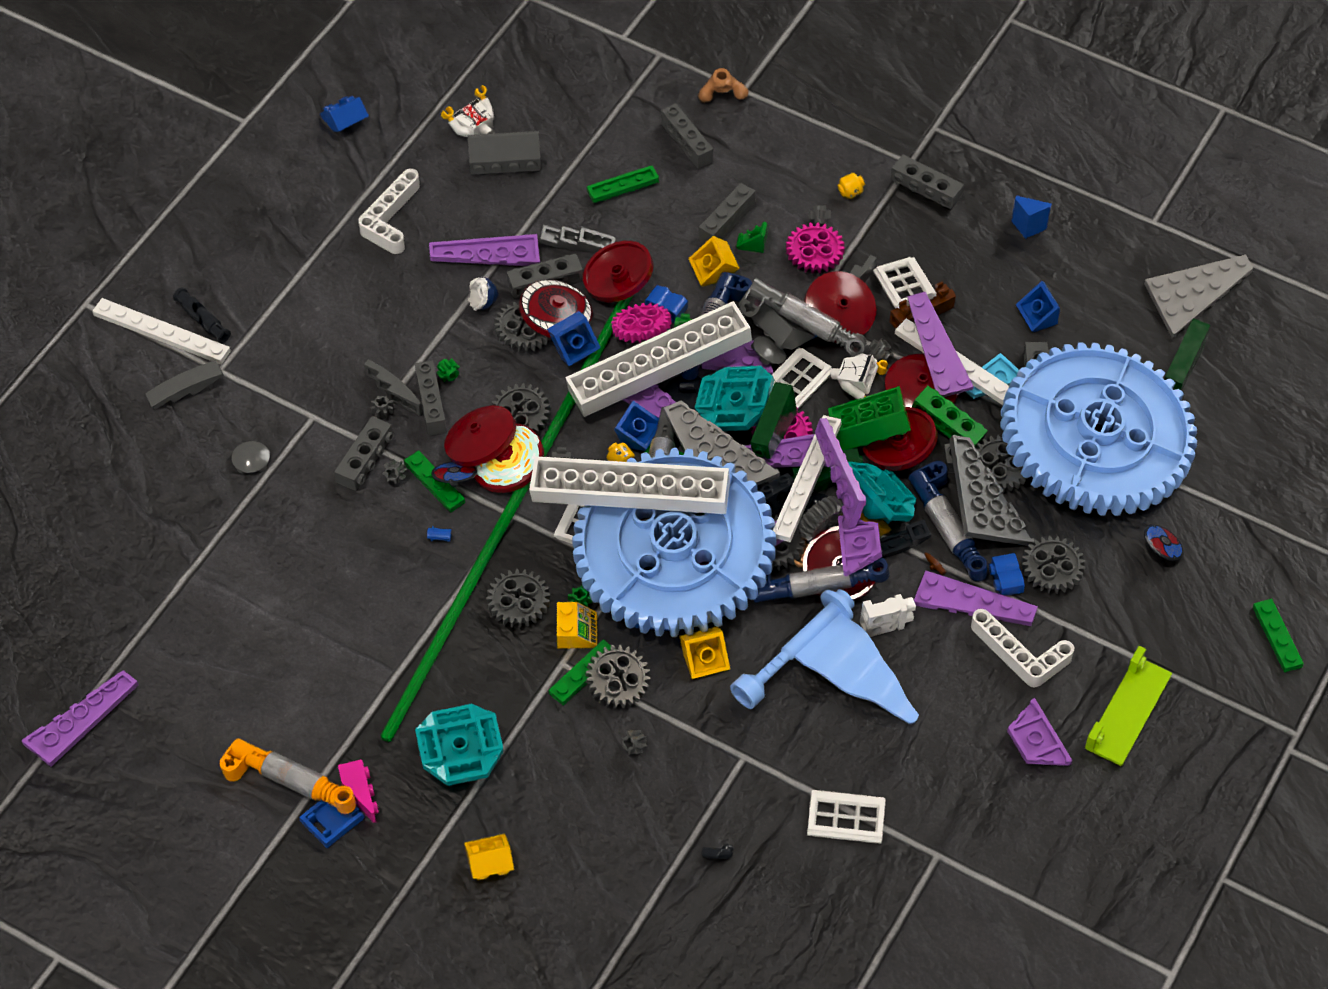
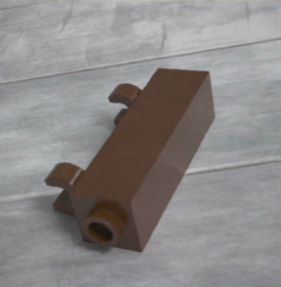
(942, 302)

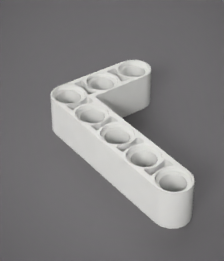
(374, 220)
(1019, 652)

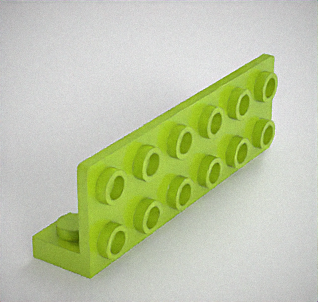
(1128, 709)

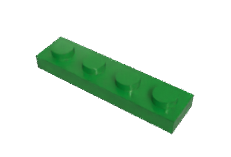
(622, 184)
(443, 492)
(1278, 635)
(575, 679)

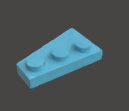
(1001, 369)

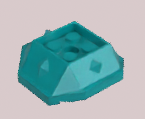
(734, 397)
(884, 493)
(457, 726)

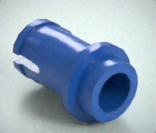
(439, 534)

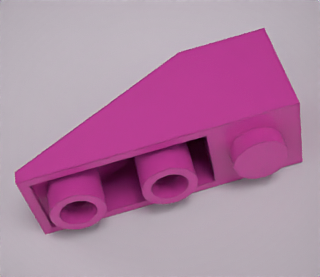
(355, 776)

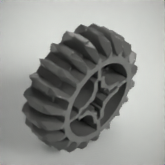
(820, 517)

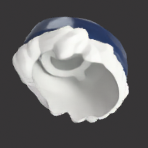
(482, 293)

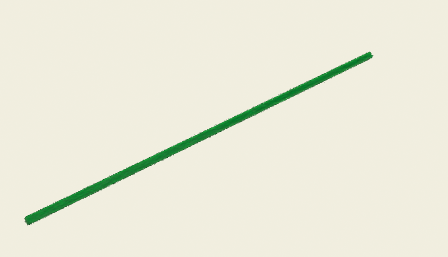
(489, 547)

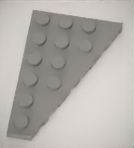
(703, 435)

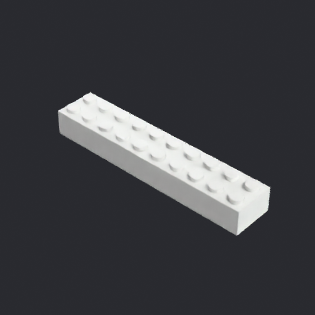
(658, 358)
(630, 485)

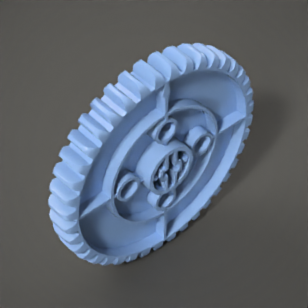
(1053, 420)
(678, 592)

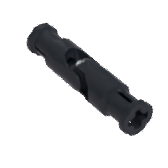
(201, 315)

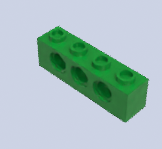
(945, 408)

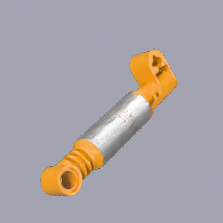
(285, 772)

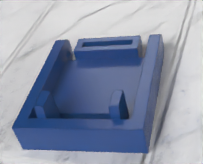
(331, 820)

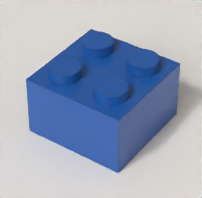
(573, 338)

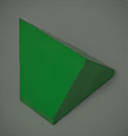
(753, 240)

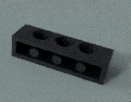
(777, 492)

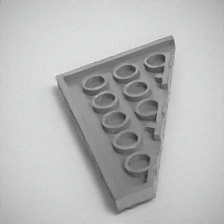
(1191, 291)

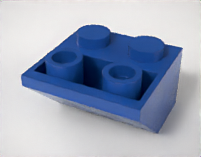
(345, 113)

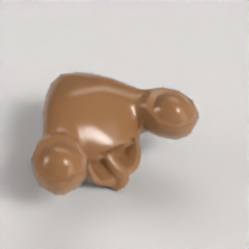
(721, 82)

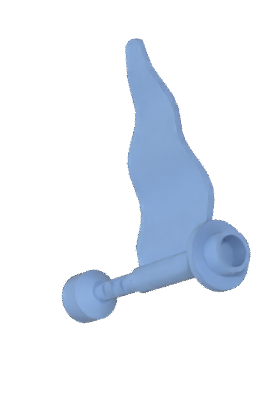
(838, 652)

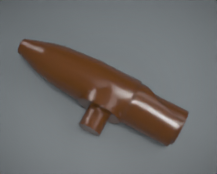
(935, 564)

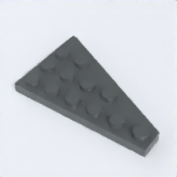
(981, 500)

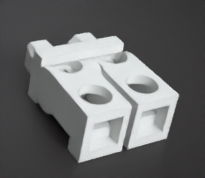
(886, 615)

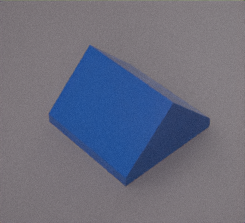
(1030, 216)
(1039, 308)
(637, 427)

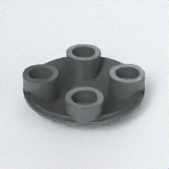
(768, 350)
(250, 457)

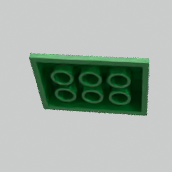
(871, 418)

